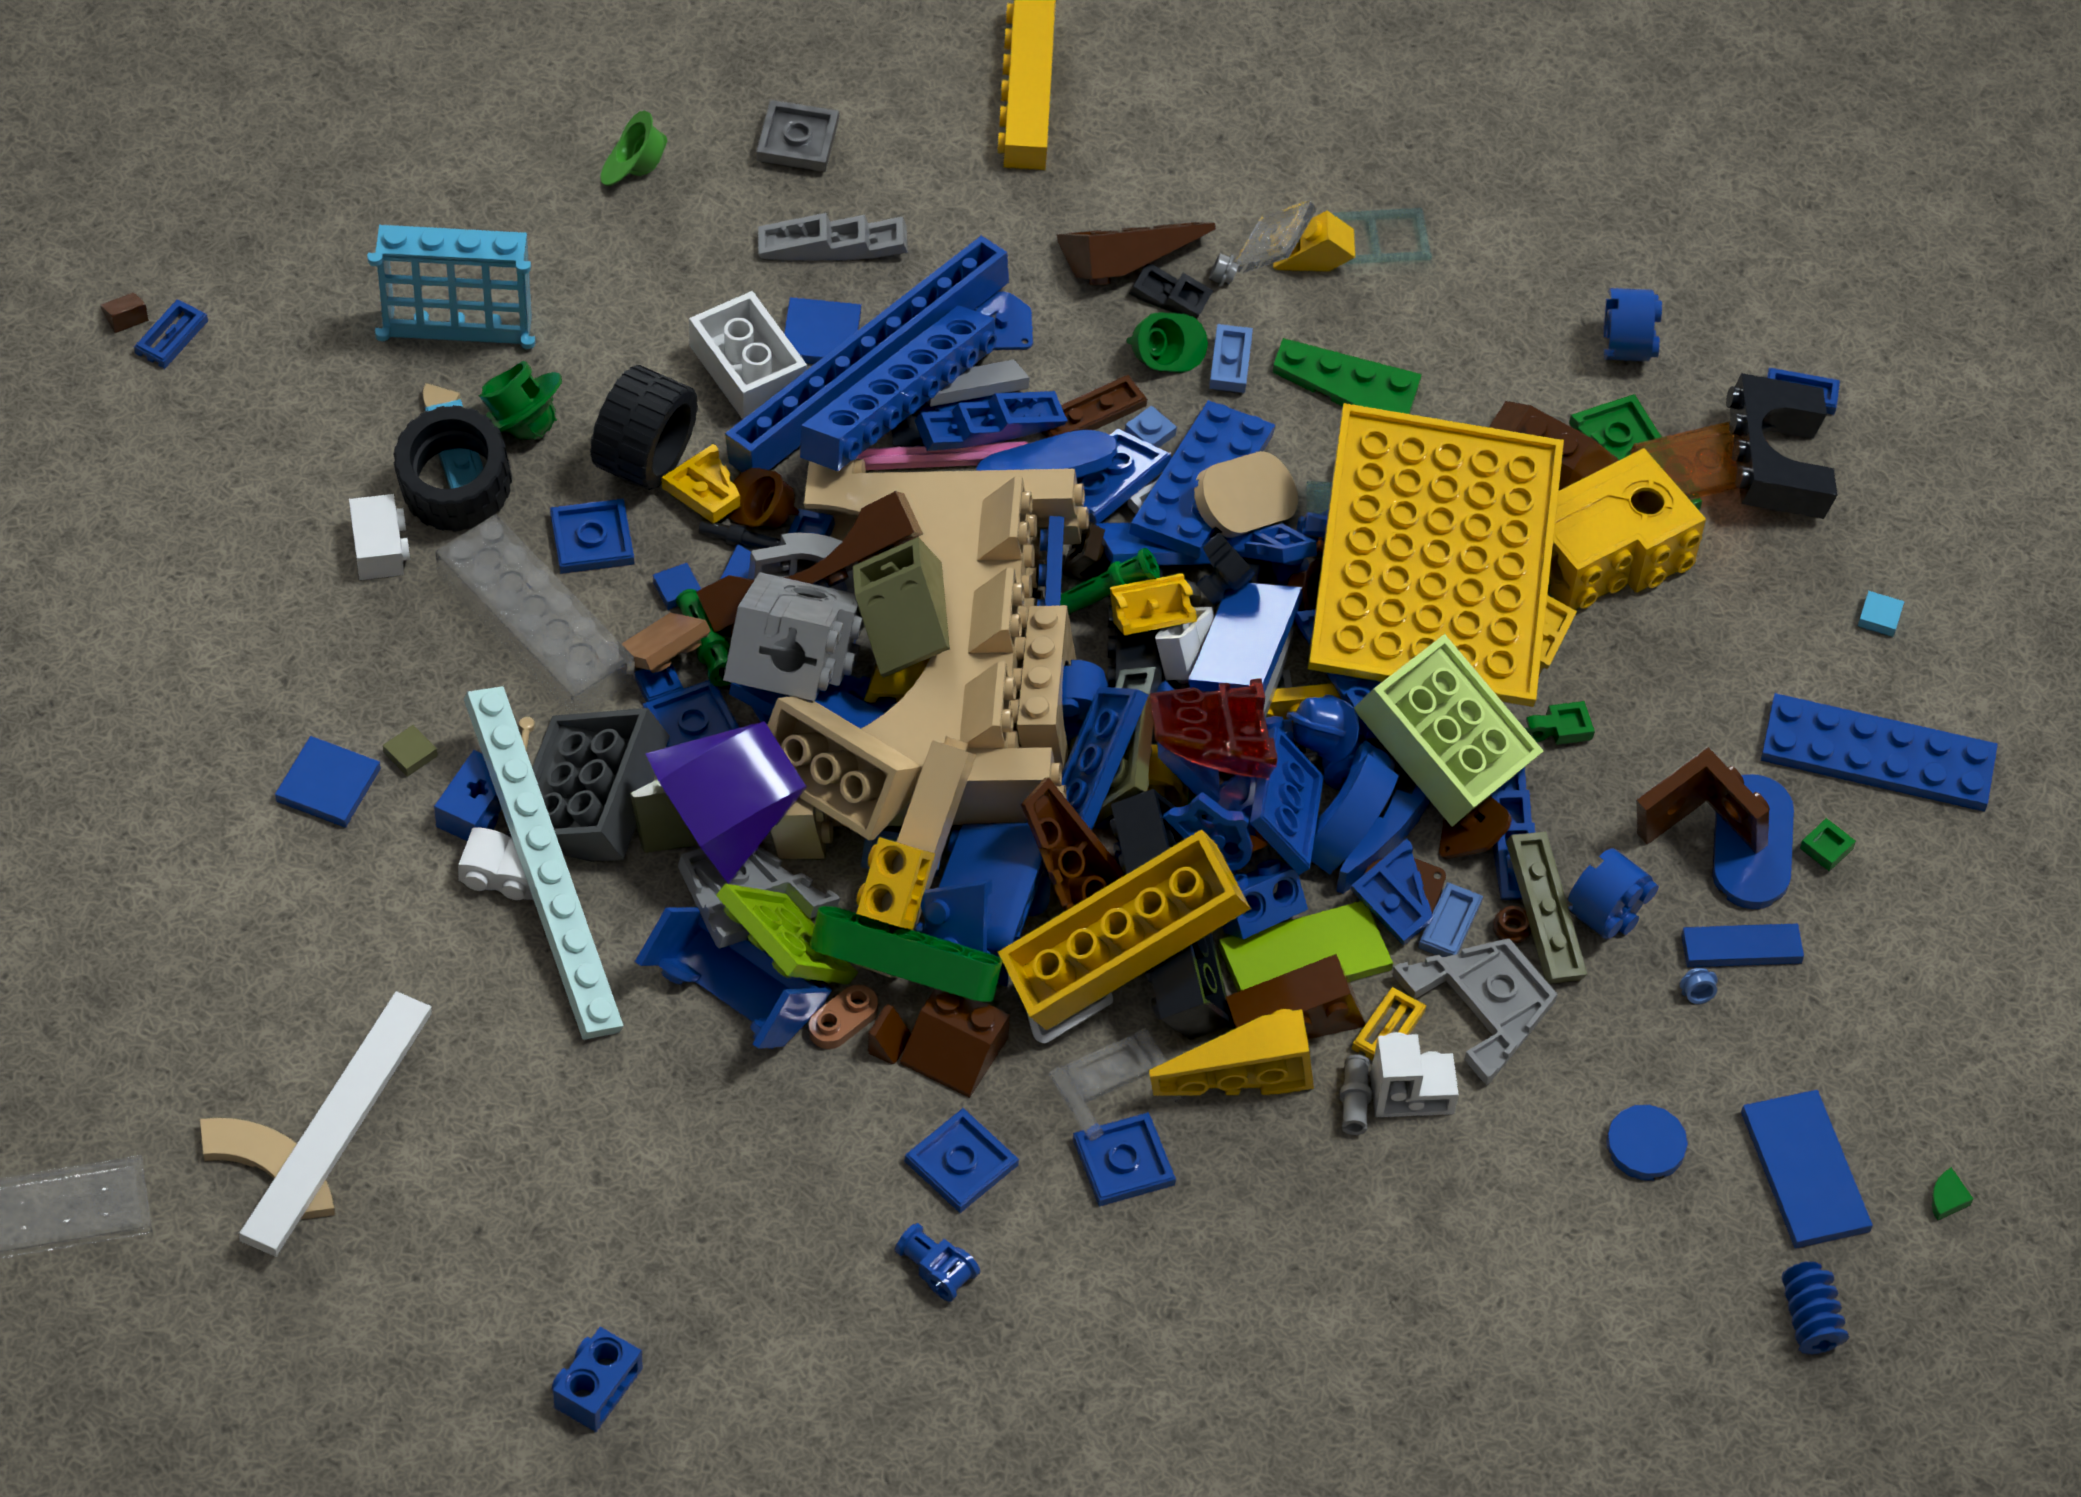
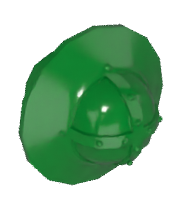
(520, 402)

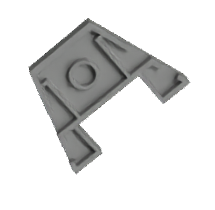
(758, 872)
(1498, 989)

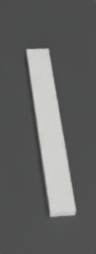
(335, 1124)

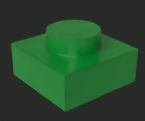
(1827, 844)

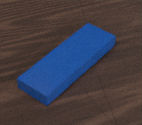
(1742, 945)

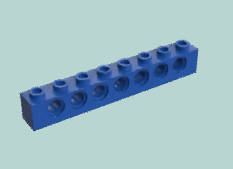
(897, 388)

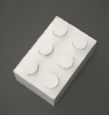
(744, 352)

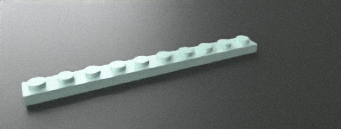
(543, 863)

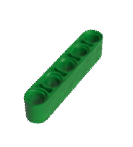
(906, 953)

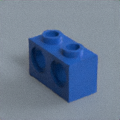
(1265, 907)
(605, 1382)

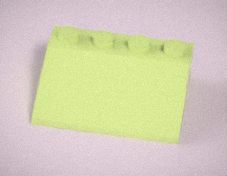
(1447, 729)

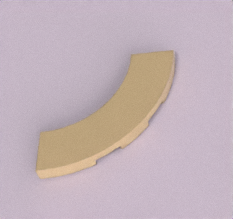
(259, 1147)

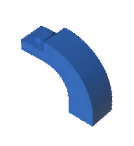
(1354, 807)

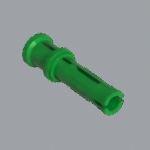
(1095, 589)
(691, 606)

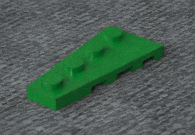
(1347, 377)
(1618, 427)

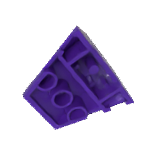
(729, 790)

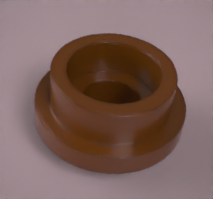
(1512, 915)

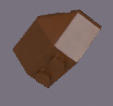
(1580, 452)

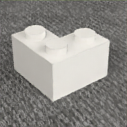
(1411, 1081)

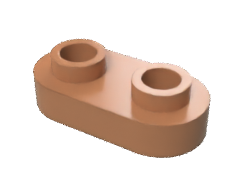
(846, 1016)

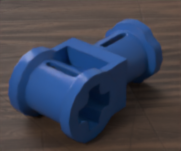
(939, 1264)

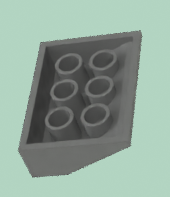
(587, 778)

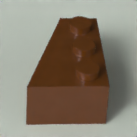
(1317, 989)

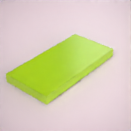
(1307, 939)

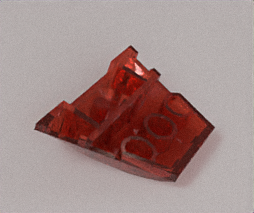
(1216, 728)

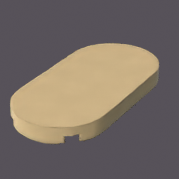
(1246, 494)

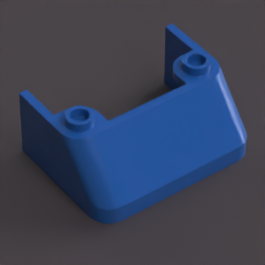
(735, 974)

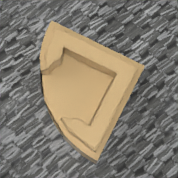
(436, 395)

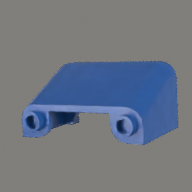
(1014, 864)

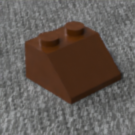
(956, 1040)

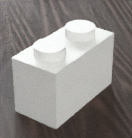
(377, 536)

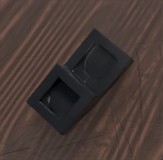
(1169, 293)

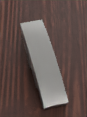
(823, 239)

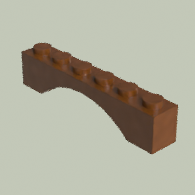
(876, 530)

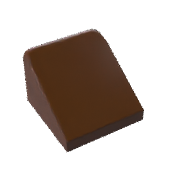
(125, 312)
(888, 1036)

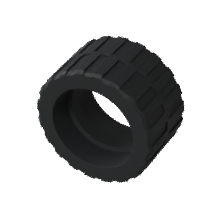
(643, 427)
(446, 430)

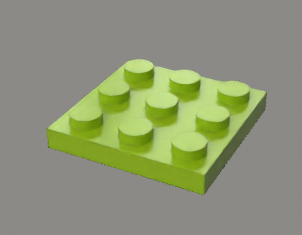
(783, 932)

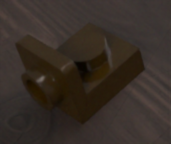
(1087, 558)

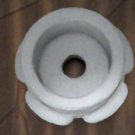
(1223, 269)

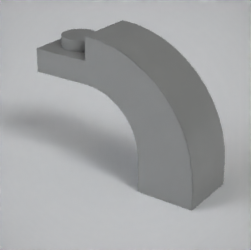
(795, 555)

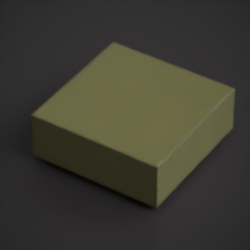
(410, 750)

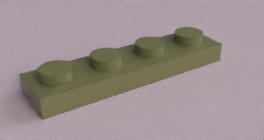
(1546, 907)

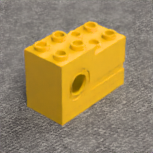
(1620, 530)

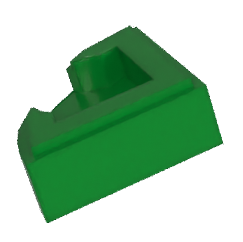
(1949, 1195)

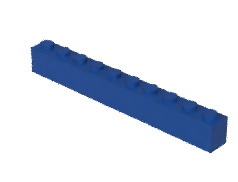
(775, 426)

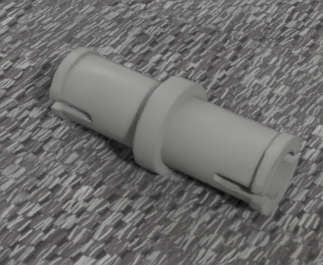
(1355, 1094)

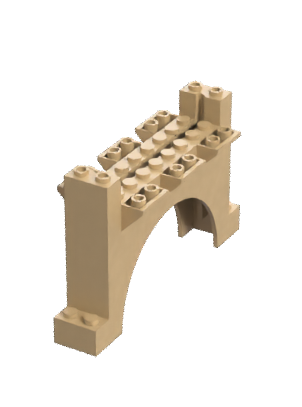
(990, 554)

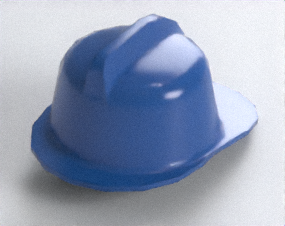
(1326, 726)

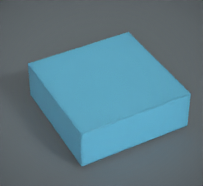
(1880, 613)

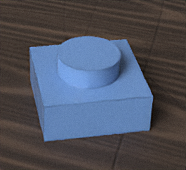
(1151, 427)

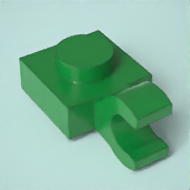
(1564, 722)

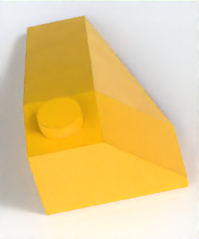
(1260, 1054)

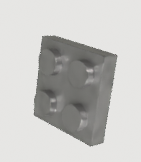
(797, 135)

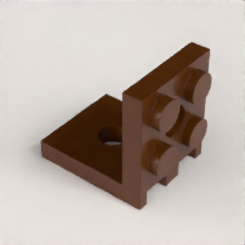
(1702, 781)

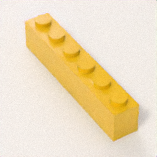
(1028, 84)

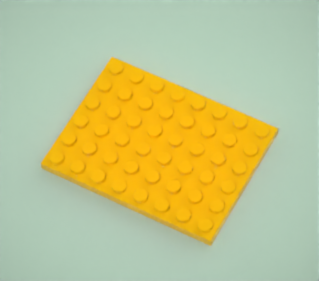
(1434, 538)

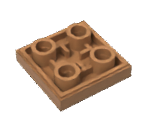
(666, 639)

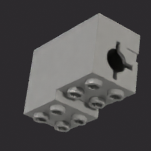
(793, 637)

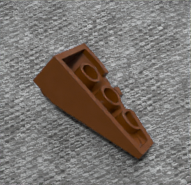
(1113, 253)
(1069, 848)

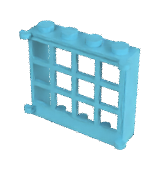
(451, 248)

